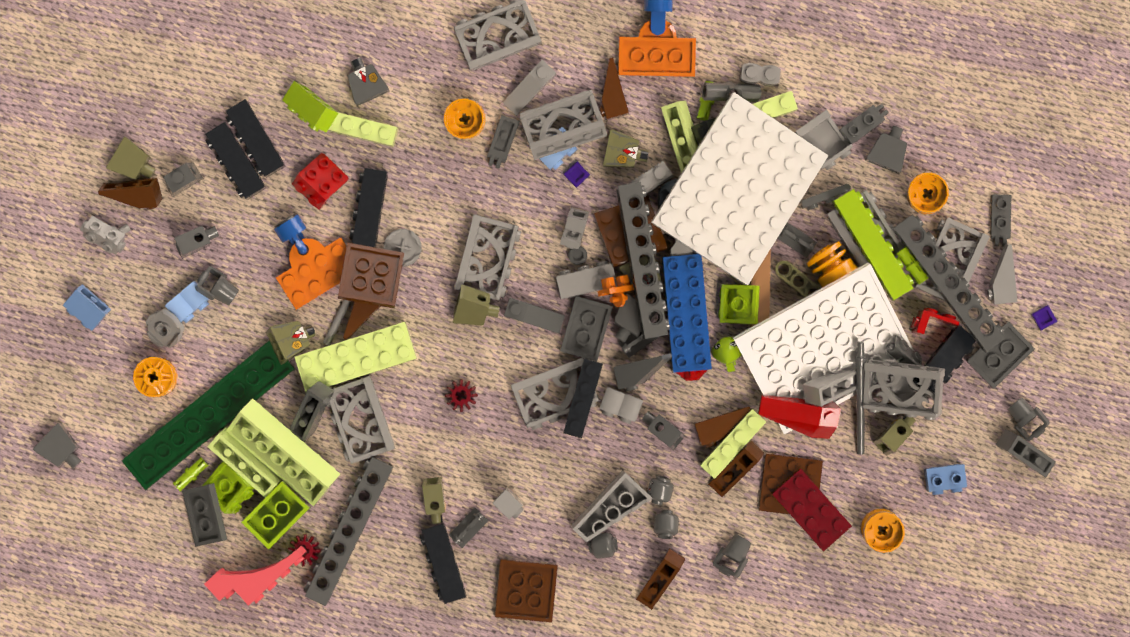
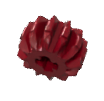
(459, 389)
(309, 545)

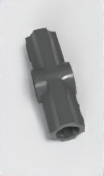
(721, 91)

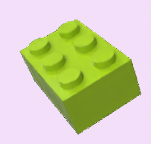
(276, 514)

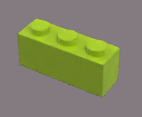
(309, 107)

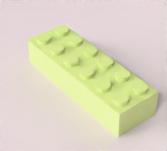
(356, 356)
(283, 452)

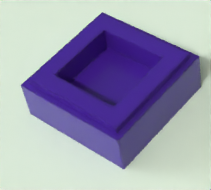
(576, 174)
(1044, 317)

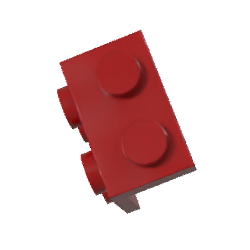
(319, 180)
(920, 322)

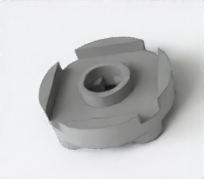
(170, 322)

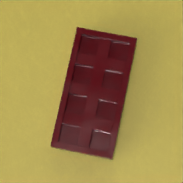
(811, 510)

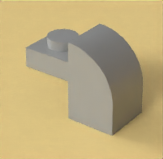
(574, 228)

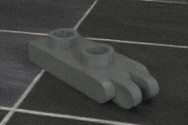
(863, 124)
(502, 140)
(828, 196)
(1000, 218)

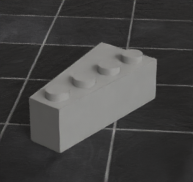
(613, 504)

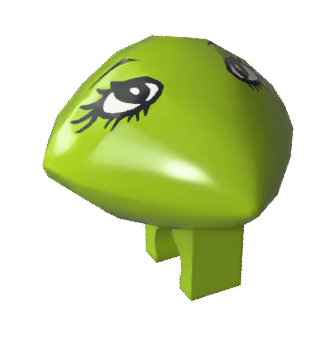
(726, 352)

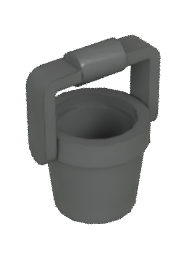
(221, 291)
(1024, 413)
(735, 550)

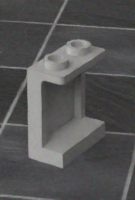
(826, 137)

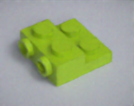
(739, 304)
(230, 488)

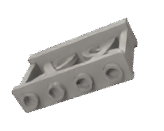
(523, 40)
(566, 107)
(476, 233)
(847, 238)
(973, 247)
(925, 375)
(529, 387)
(382, 435)

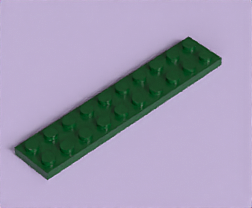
(206, 416)

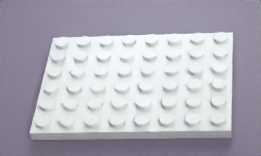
(739, 188)
(821, 336)

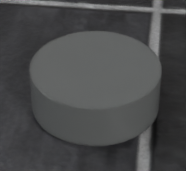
(577, 256)

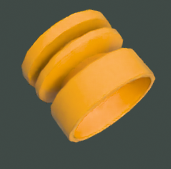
(455, 112)
(927, 182)
(831, 264)
(164, 371)
(893, 534)

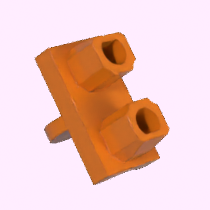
(618, 297)

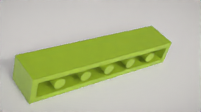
(872, 244)

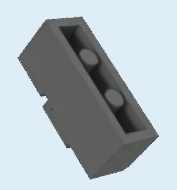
(311, 411)

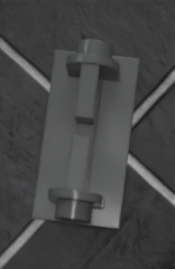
(797, 240)
(633, 344)
(902, 349)
(468, 528)

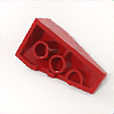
(801, 416)

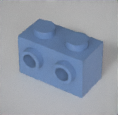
(86, 307)
(945, 478)

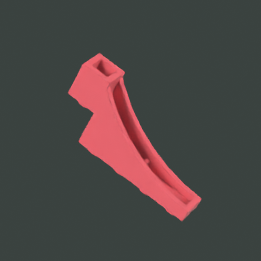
(252, 583)

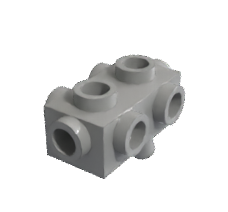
(104, 235)

